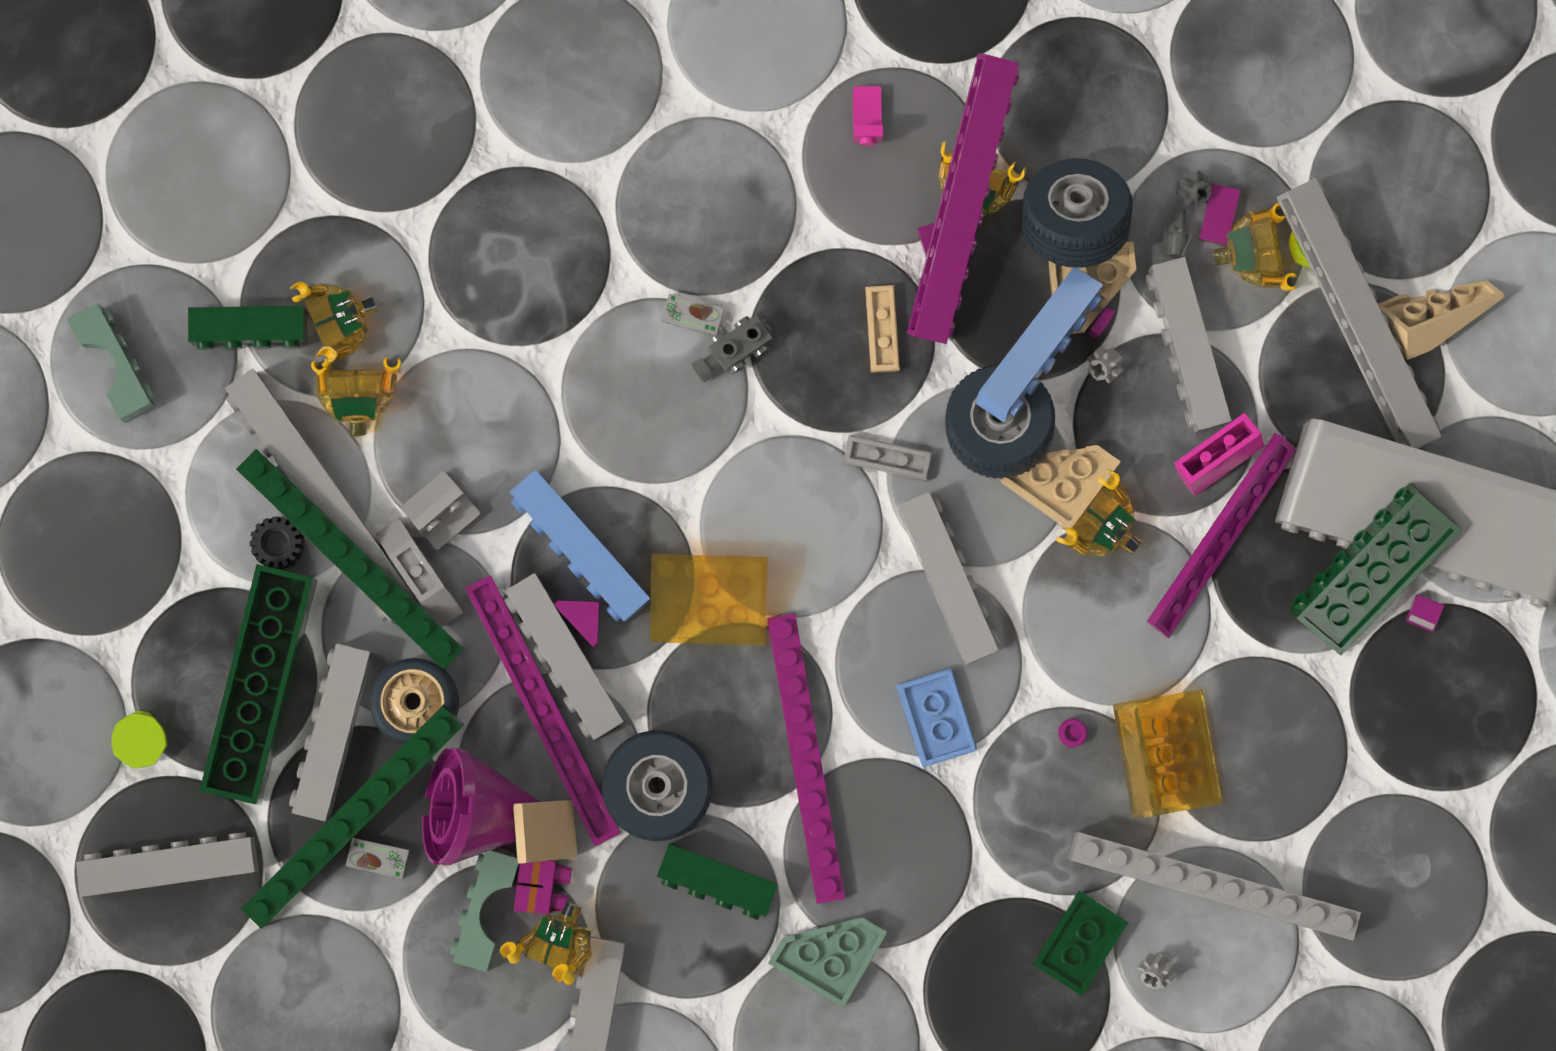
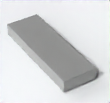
(887, 458)

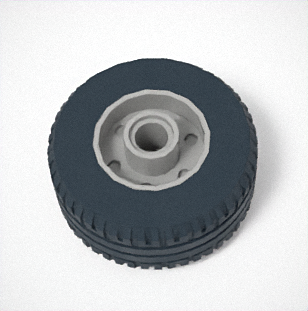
(1077, 212)
(994, 446)
(628, 782)

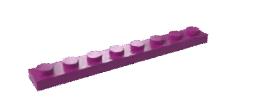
(1221, 535)

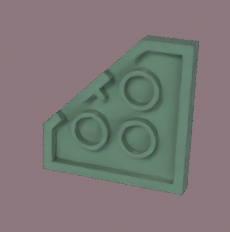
(830, 957)

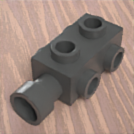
(742, 344)

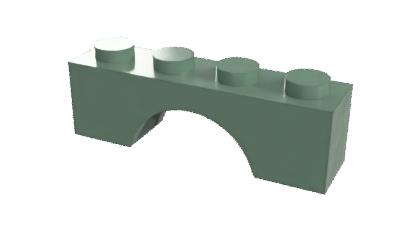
(128, 394)
(475, 946)

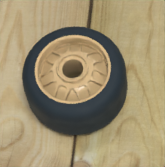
(401, 680)

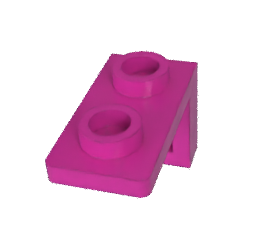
(867, 115)

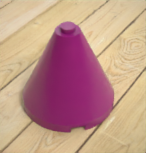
(468, 808)

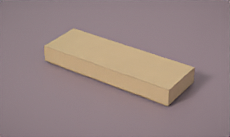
(882, 329)

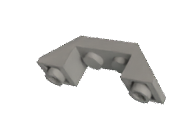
(418, 573)

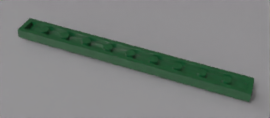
(350, 559)
(352, 816)

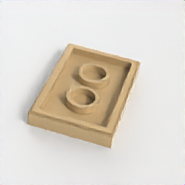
(545, 831)

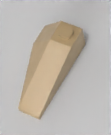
(1431, 319)

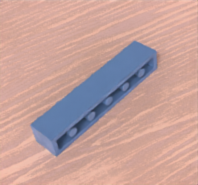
(1039, 344)
(580, 546)

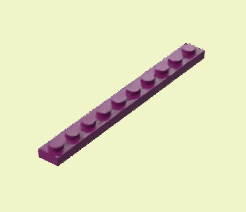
(542, 710)
(805, 758)

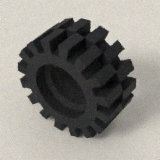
(261, 534)

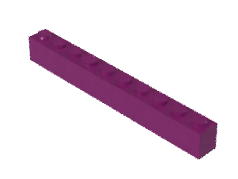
(963, 198)

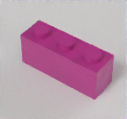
(1219, 454)

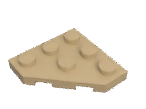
(1110, 273)
(1064, 482)

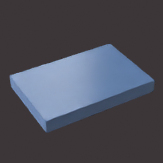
(936, 717)

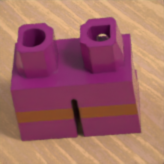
(541, 899)

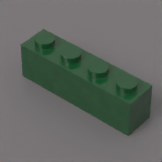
(247, 326)
(718, 880)

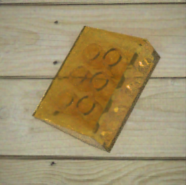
(708, 599)
(1167, 754)

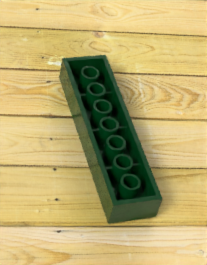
(258, 685)

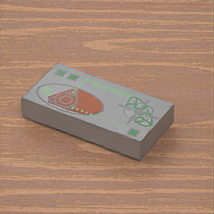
(692, 314)
(377, 858)

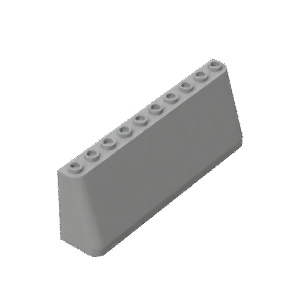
(1505, 522)

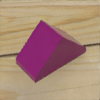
(584, 617)

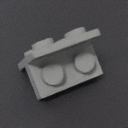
(440, 510)

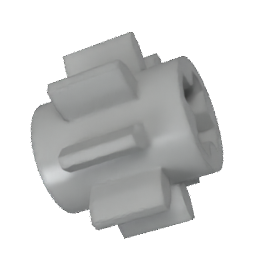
(1105, 364)
(1156, 970)

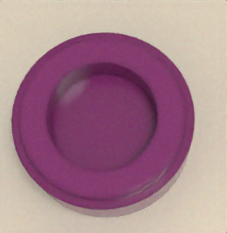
(1072, 732)

